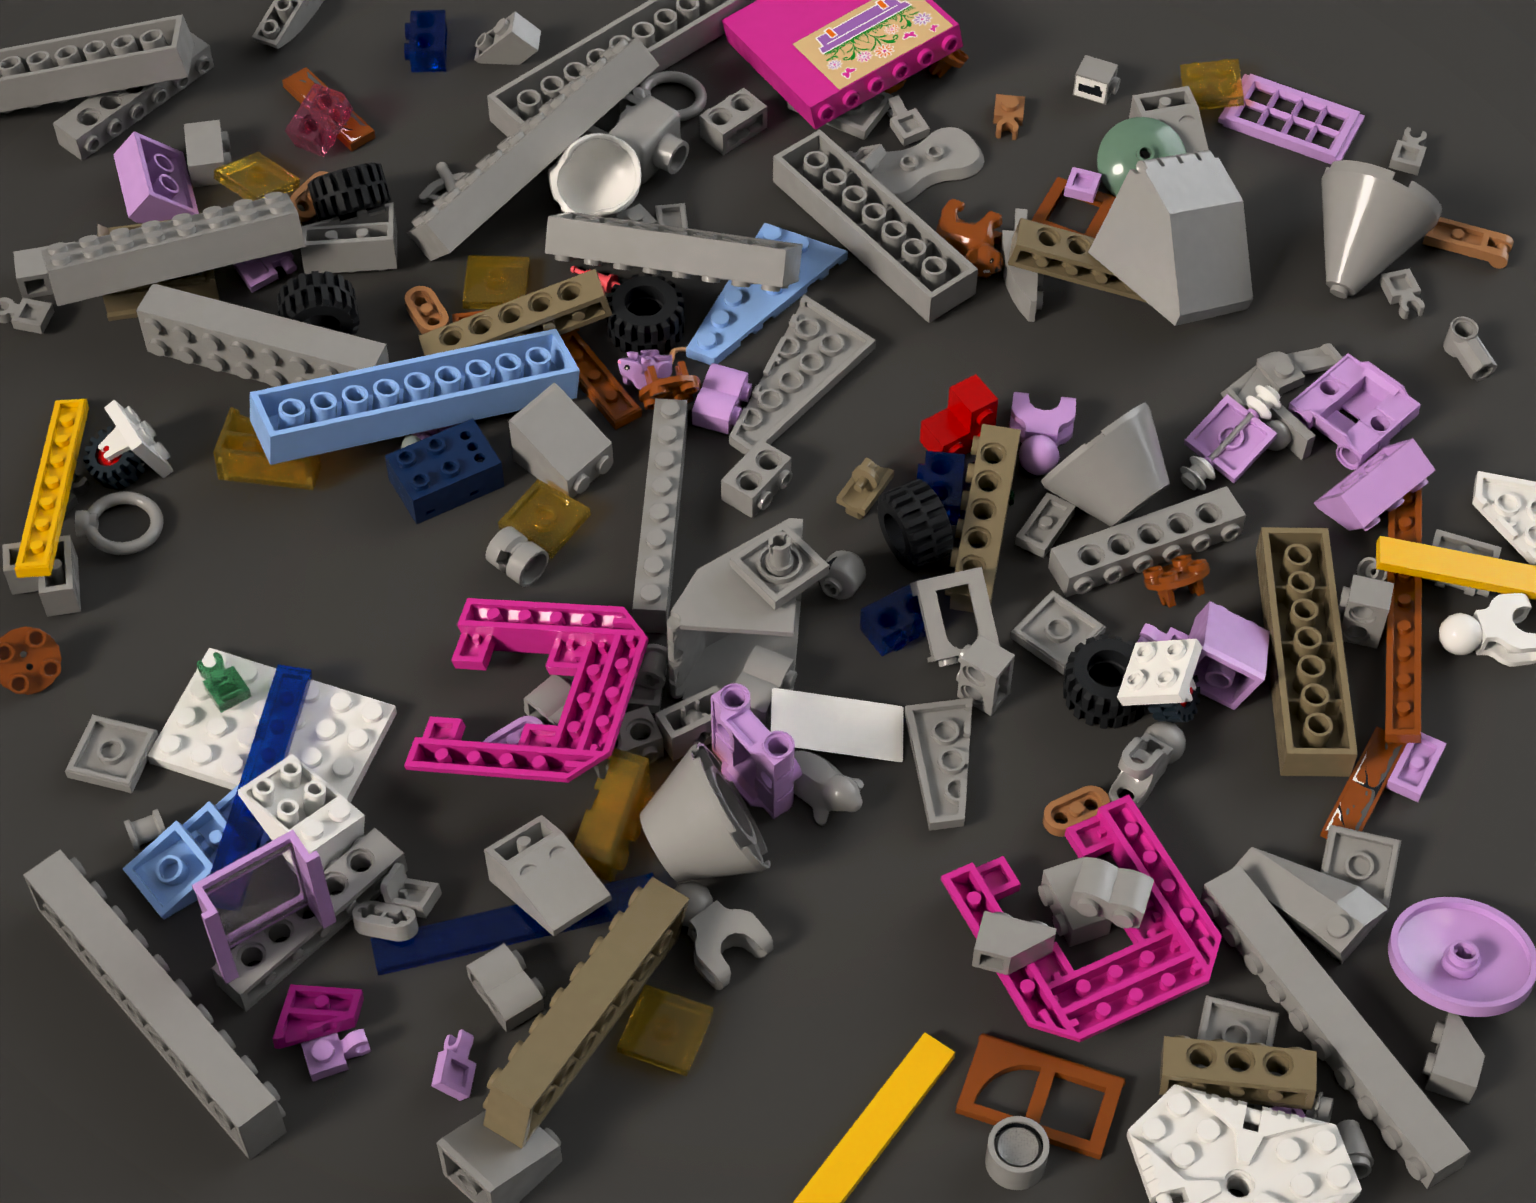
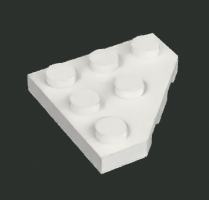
(1510, 508)

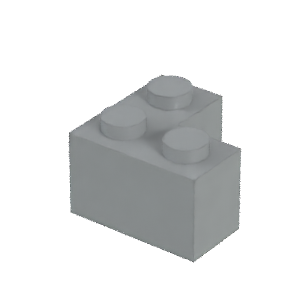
(57, 592)

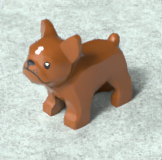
(973, 240)

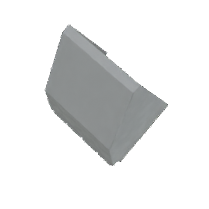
(1179, 238)
(722, 622)

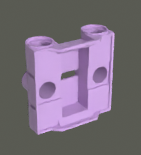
(1364, 393)
(751, 755)

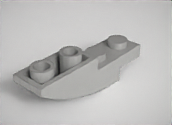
(285, 21)
(1020, 282)

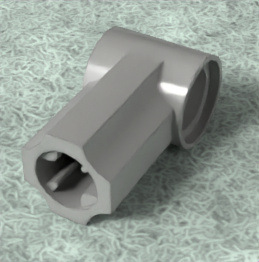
(1464, 344)

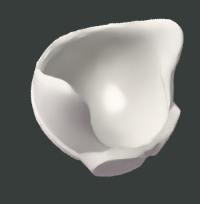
(596, 176)

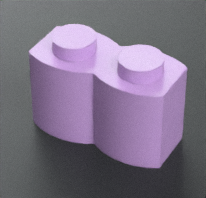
(721, 398)

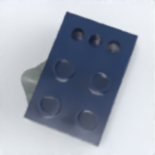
(444, 470)

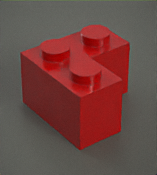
(968, 408)

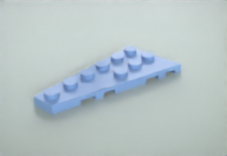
(745, 309)

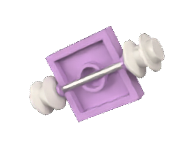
(1230, 438)

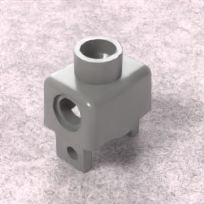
(652, 133)

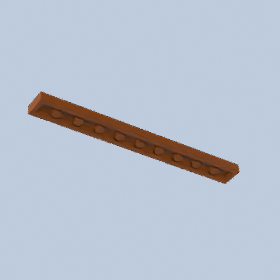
(1404, 633)

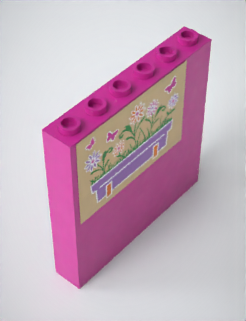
(839, 51)

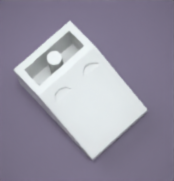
(299, 800)

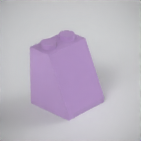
(1231, 655)

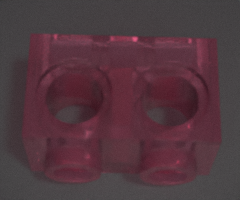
(319, 119)

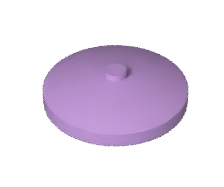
(1462, 956)

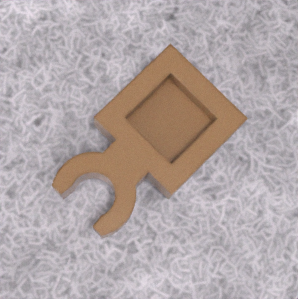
(1008, 114)

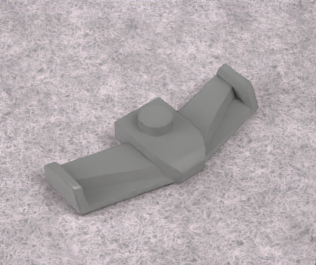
(1282, 371)

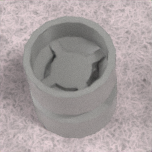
(517, 556)

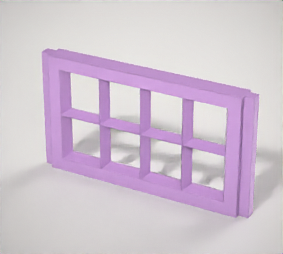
(1342, 138)

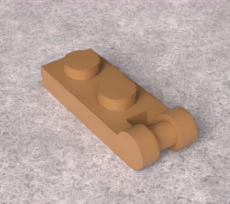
(1470, 241)

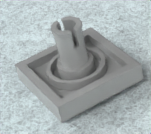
(779, 565)

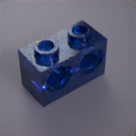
(427, 41)
(945, 476)
(896, 613)

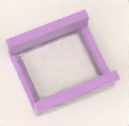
(260, 893)

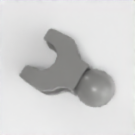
(1147, 759)
(717, 929)

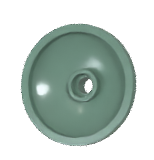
(1126, 140)

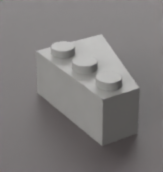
(352, 244)

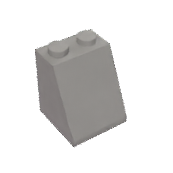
(559, 443)
(492, 1167)

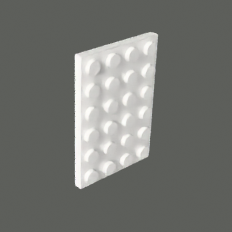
(332, 738)

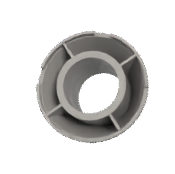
(1114, 470)
(702, 823)

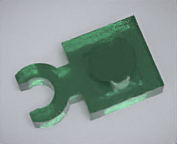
(223, 685)

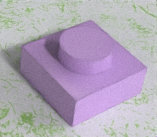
(1082, 184)

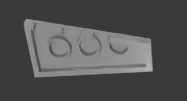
(941, 756)

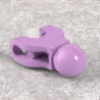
(1041, 431)

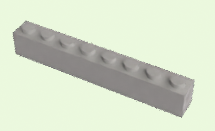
(660, 516)

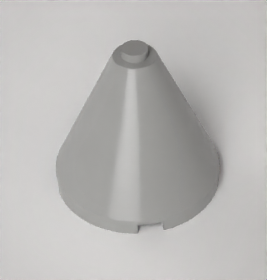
(1369, 222)

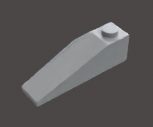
(1318, 905)

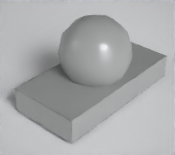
(1290, 433)

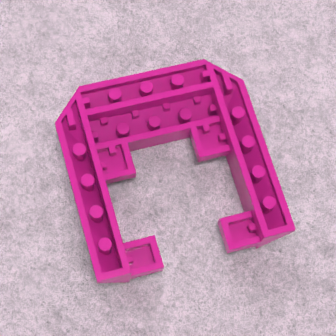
(583, 641)
(1168, 954)

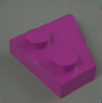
(315, 1013)

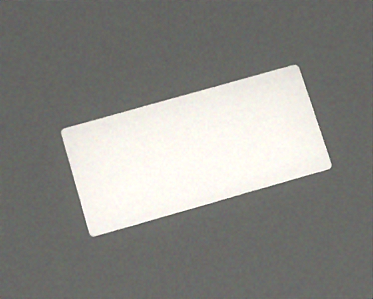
(839, 724)

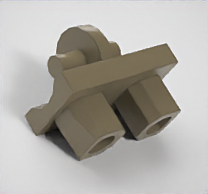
(864, 488)

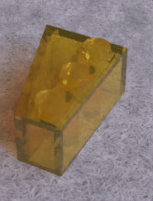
(242, 458)
(615, 814)

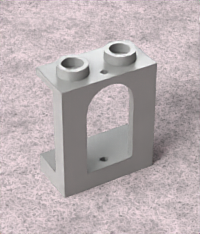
(926, 589)

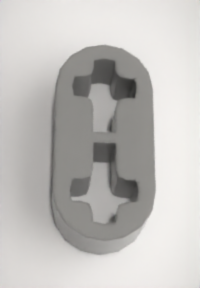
(385, 921)

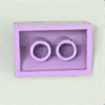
(153, 180)
(1377, 486)

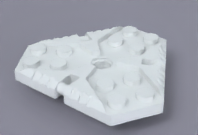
(1199, 1150)

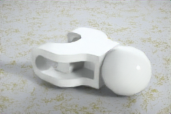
(1492, 631)

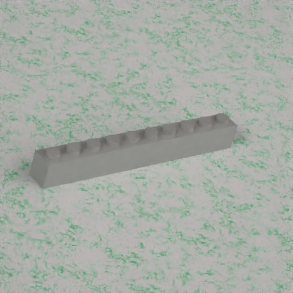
(1334, 1028)

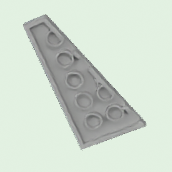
(801, 370)

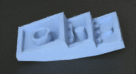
(181, 858)

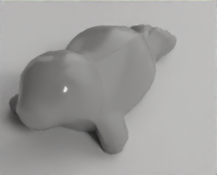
(826, 787)

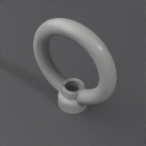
(680, 78)
(88, 523)

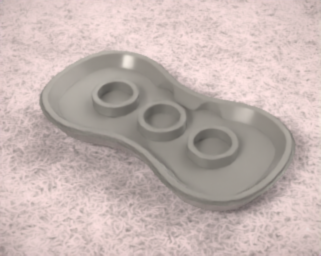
(940, 157)

